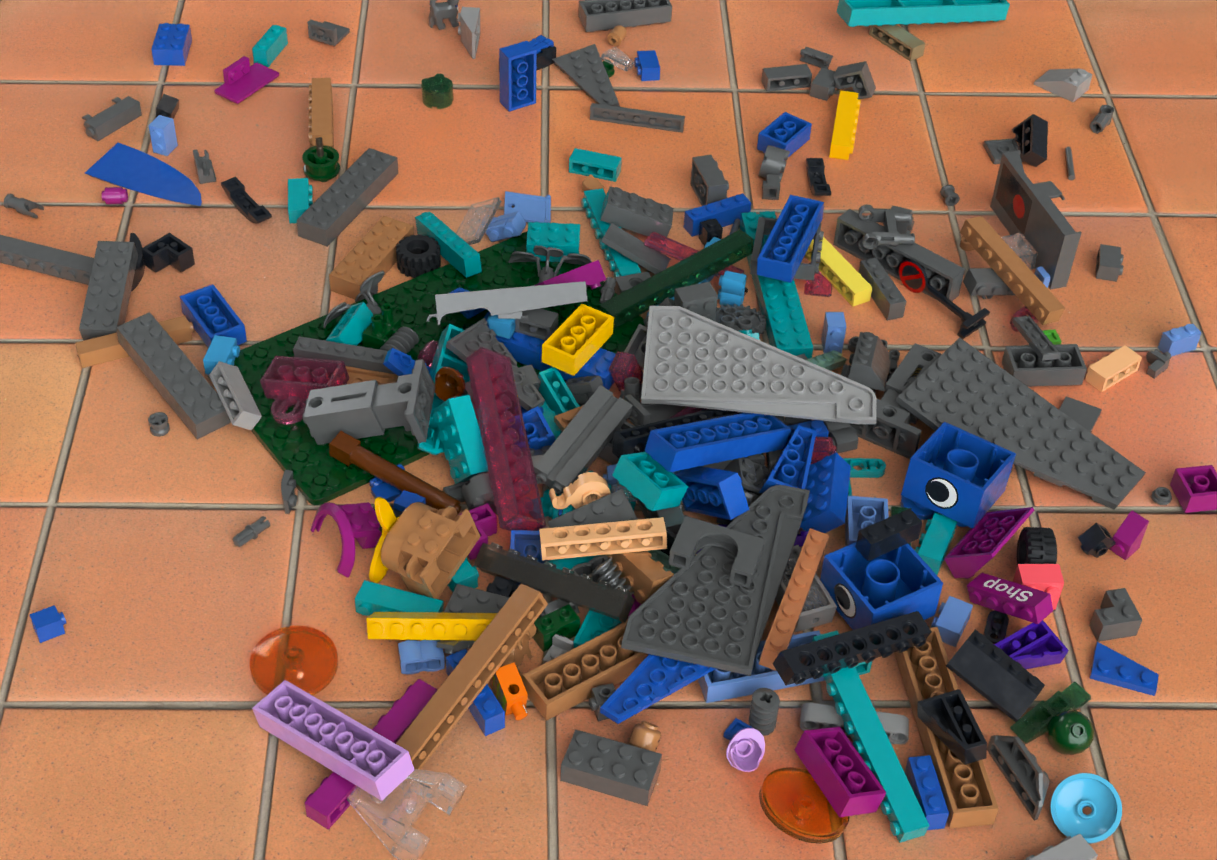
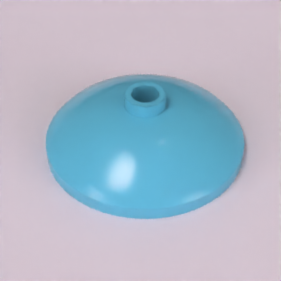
(1086, 791)

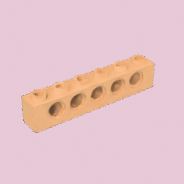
(603, 538)

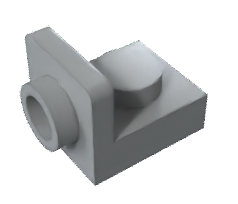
(559, 646)

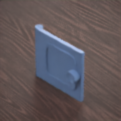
(531, 207)

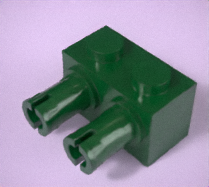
(381, 328)

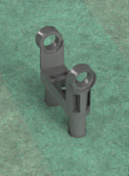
(890, 236)

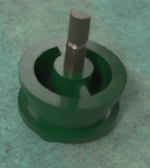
(321, 162)

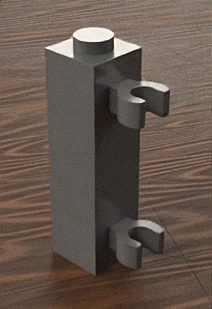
(112, 118)

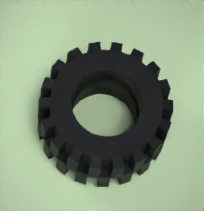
(418, 255)
(1036, 546)

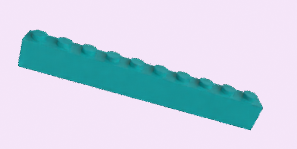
(874, 747)

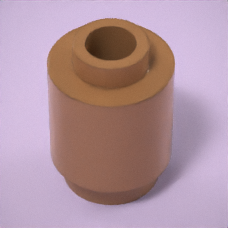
(617, 35)

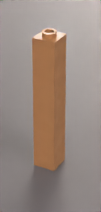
(107, 347)

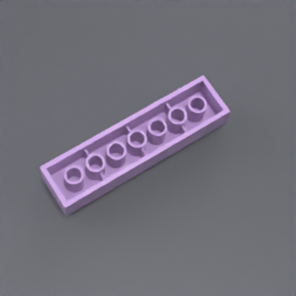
(334, 739)

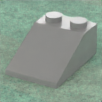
(470, 29)
(1065, 82)

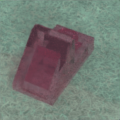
(818, 287)

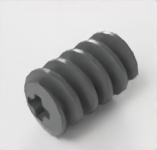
(402, 340)
(607, 574)
(764, 710)

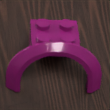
(355, 522)

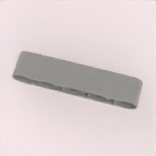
(825, 716)

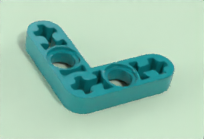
(871, 472)

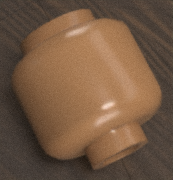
(645, 736)

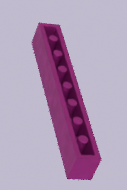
(331, 797)

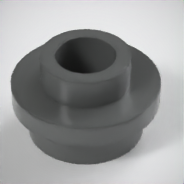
(1161, 496)

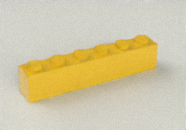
(845, 125)
(427, 625)

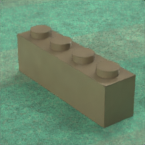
(898, 40)

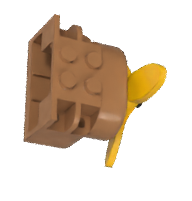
(422, 545)

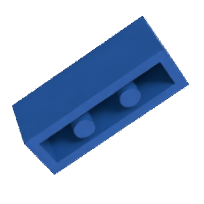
(927, 790)

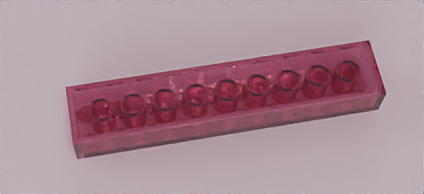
(505, 442)

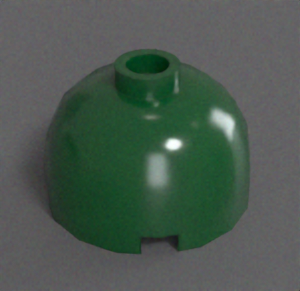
(1070, 732)

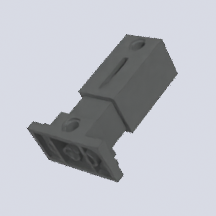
(370, 408)
(893, 420)

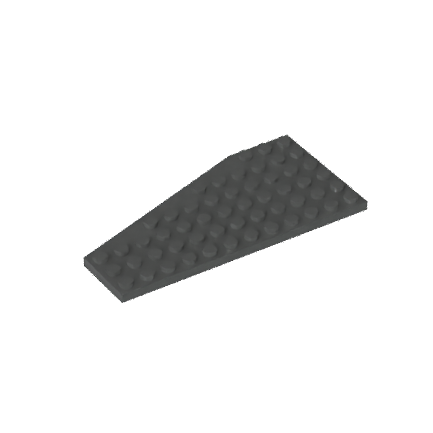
(994, 405)

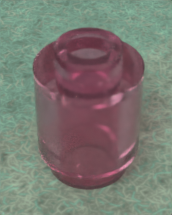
(428, 352)

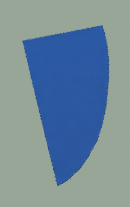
(144, 174)

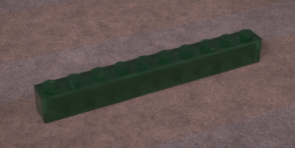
(682, 274)

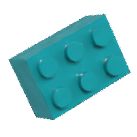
(553, 235)
(649, 481)

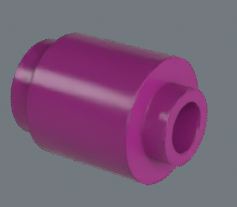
(114, 195)

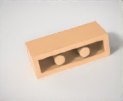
(1113, 368)

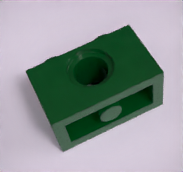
(560, 622)

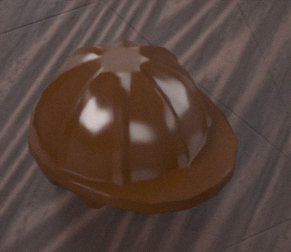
(449, 383)

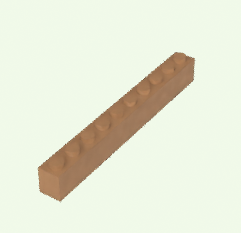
(471, 674)

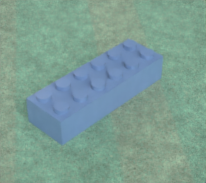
(725, 685)

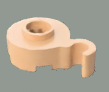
(583, 491)

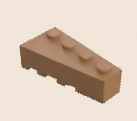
(641, 573)

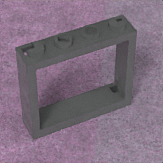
(805, 271)

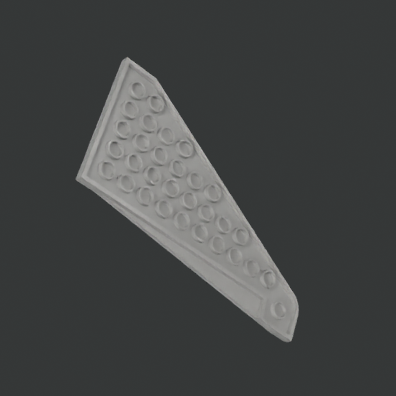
(718, 368)

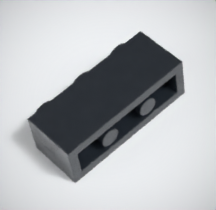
(888, 534)

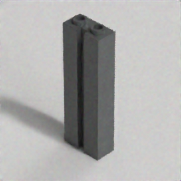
(582, 440)

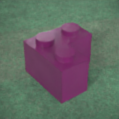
(486, 525)

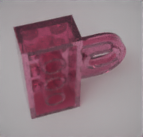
(292, 378)

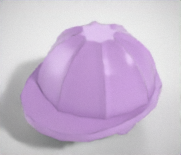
(746, 749)

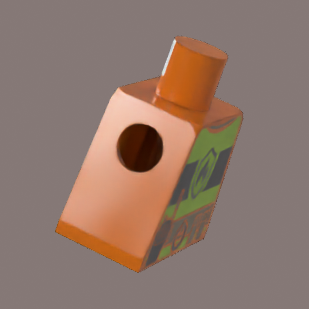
(510, 691)

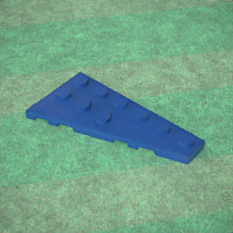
(650, 683)

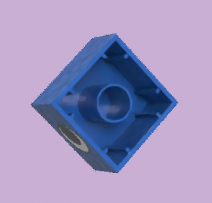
(957, 475)
(880, 587)

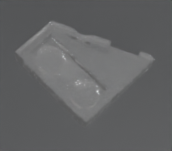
(618, 58)

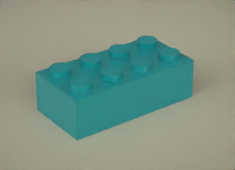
(461, 438)

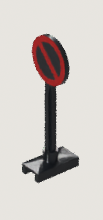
(916, 280)

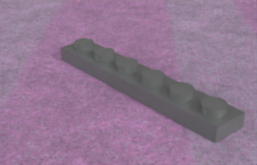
(637, 117)

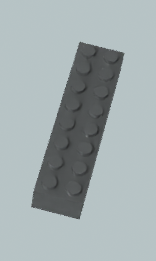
(347, 197)
(941, 273)
(173, 375)

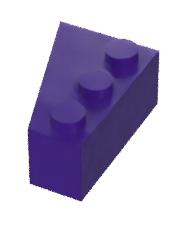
(1034, 646)

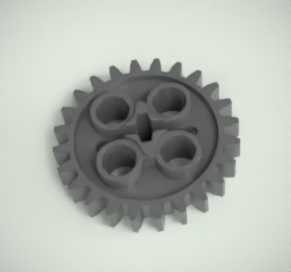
(741, 318)

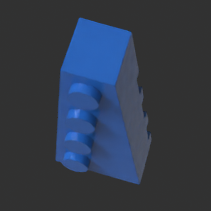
(537, 429)
(794, 461)

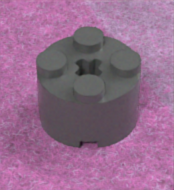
(774, 161)
(479, 492)

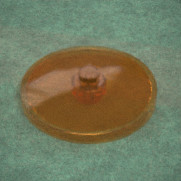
(295, 655)
(799, 806)

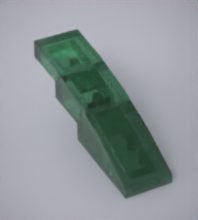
(1037, 719)

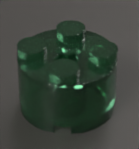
(437, 91)

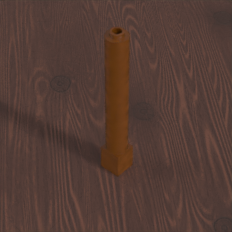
(349, 451)

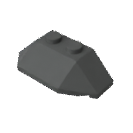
(1021, 771)

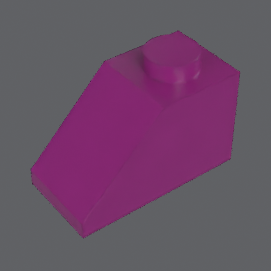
(1129, 535)

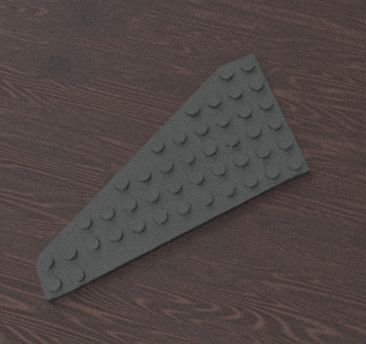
(704, 616)

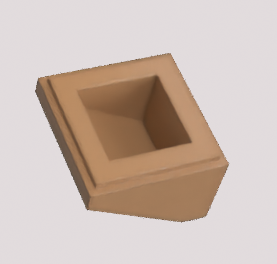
(591, 183)

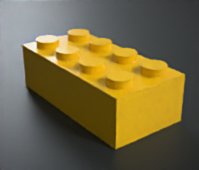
(577, 339)

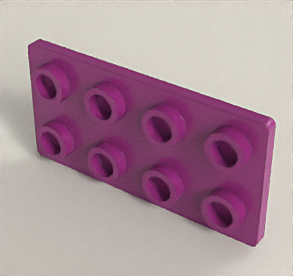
(244, 80)

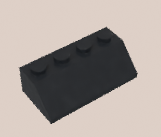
(995, 675)

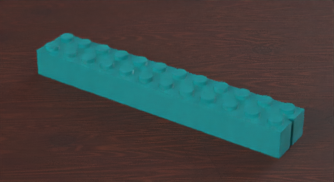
(920, 11)
(778, 301)

